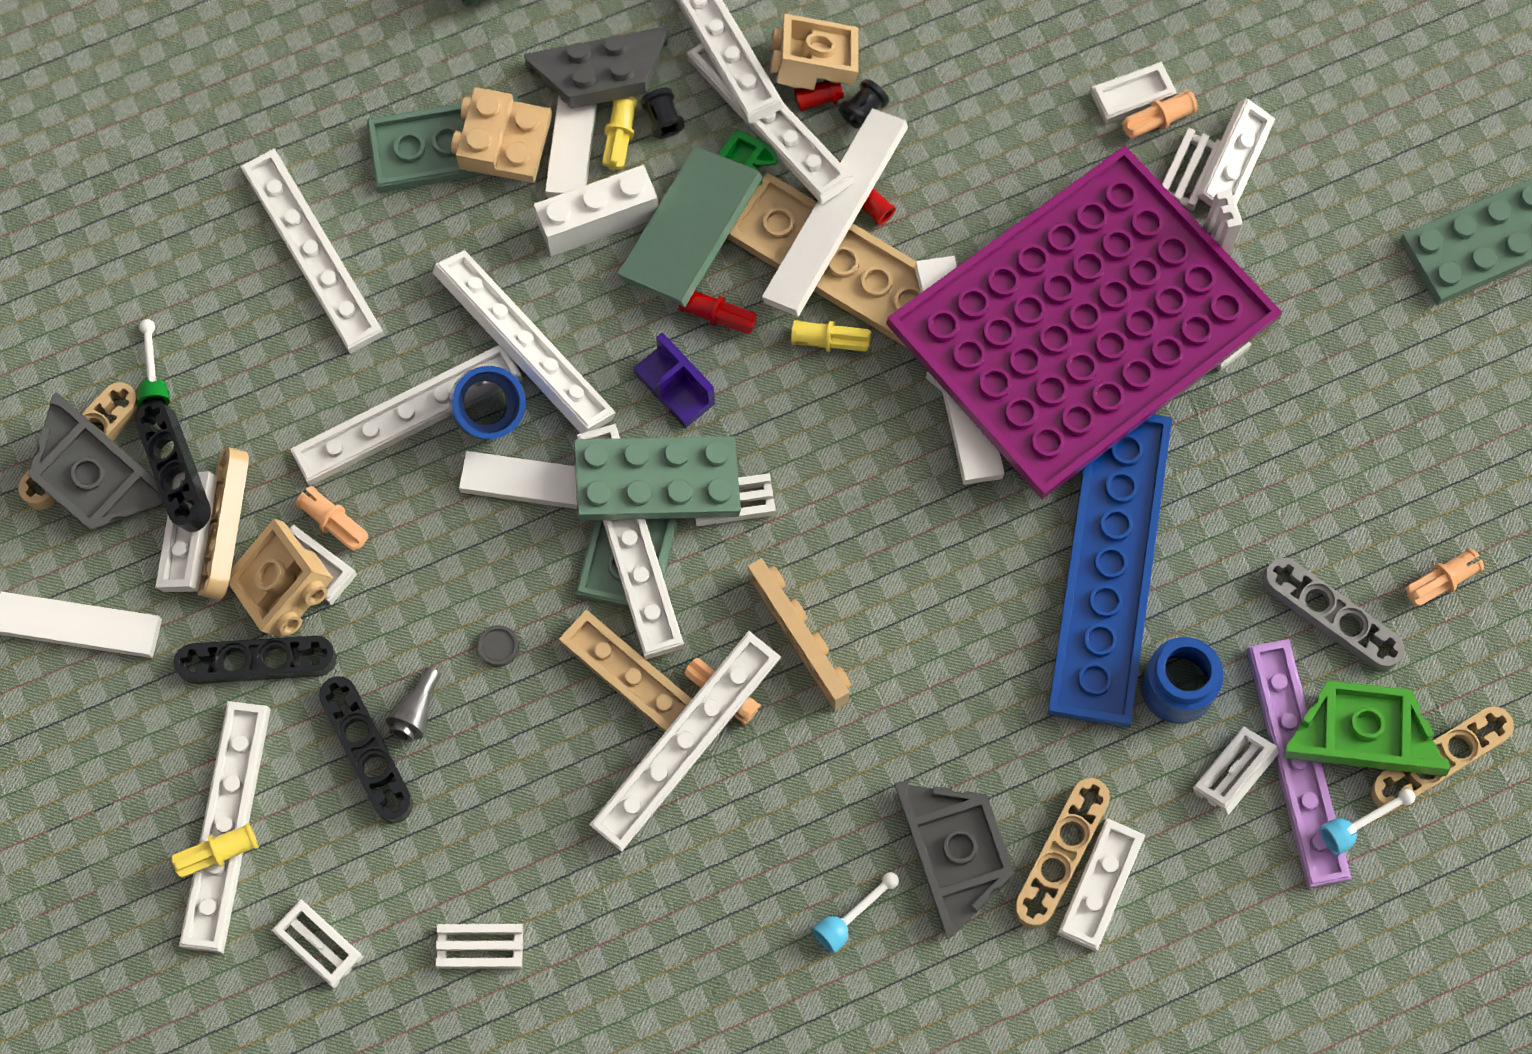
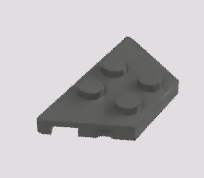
(601, 67)
(88, 470)
(956, 849)

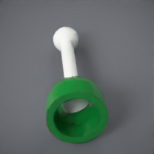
(151, 387)

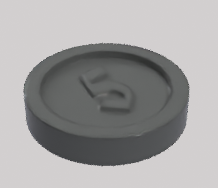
(498, 645)

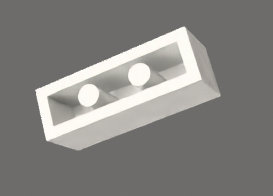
(596, 210)

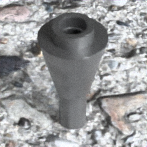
(410, 716)

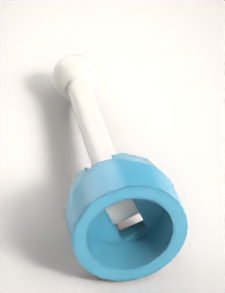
(1341, 834)
(833, 931)

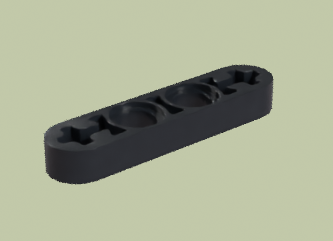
(167, 468)
(255, 653)
(363, 750)

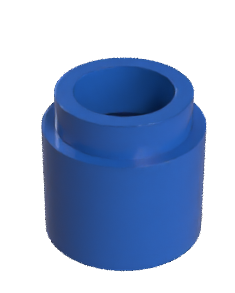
(513, 394)
(1167, 700)

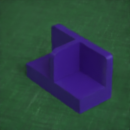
(676, 382)

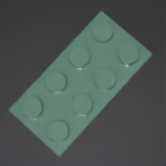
(1474, 243)
(656, 478)

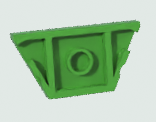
(1367, 729)

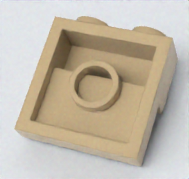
(813, 50)
(501, 135)
(278, 580)

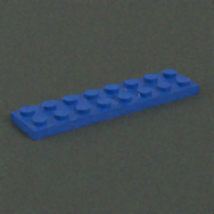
(1110, 579)

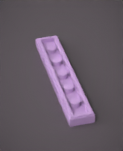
(1300, 780)

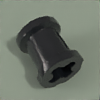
(869, 92)
(662, 113)

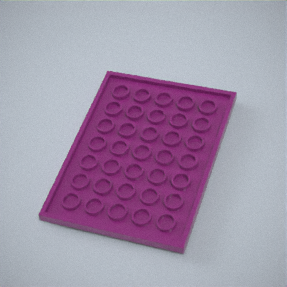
(1083, 320)

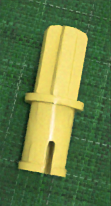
(619, 133)
(830, 336)
(214, 851)

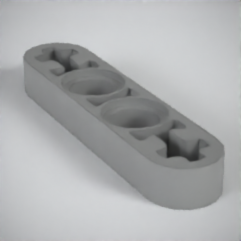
(1337, 608)

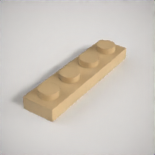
(791, 620)
(625, 670)

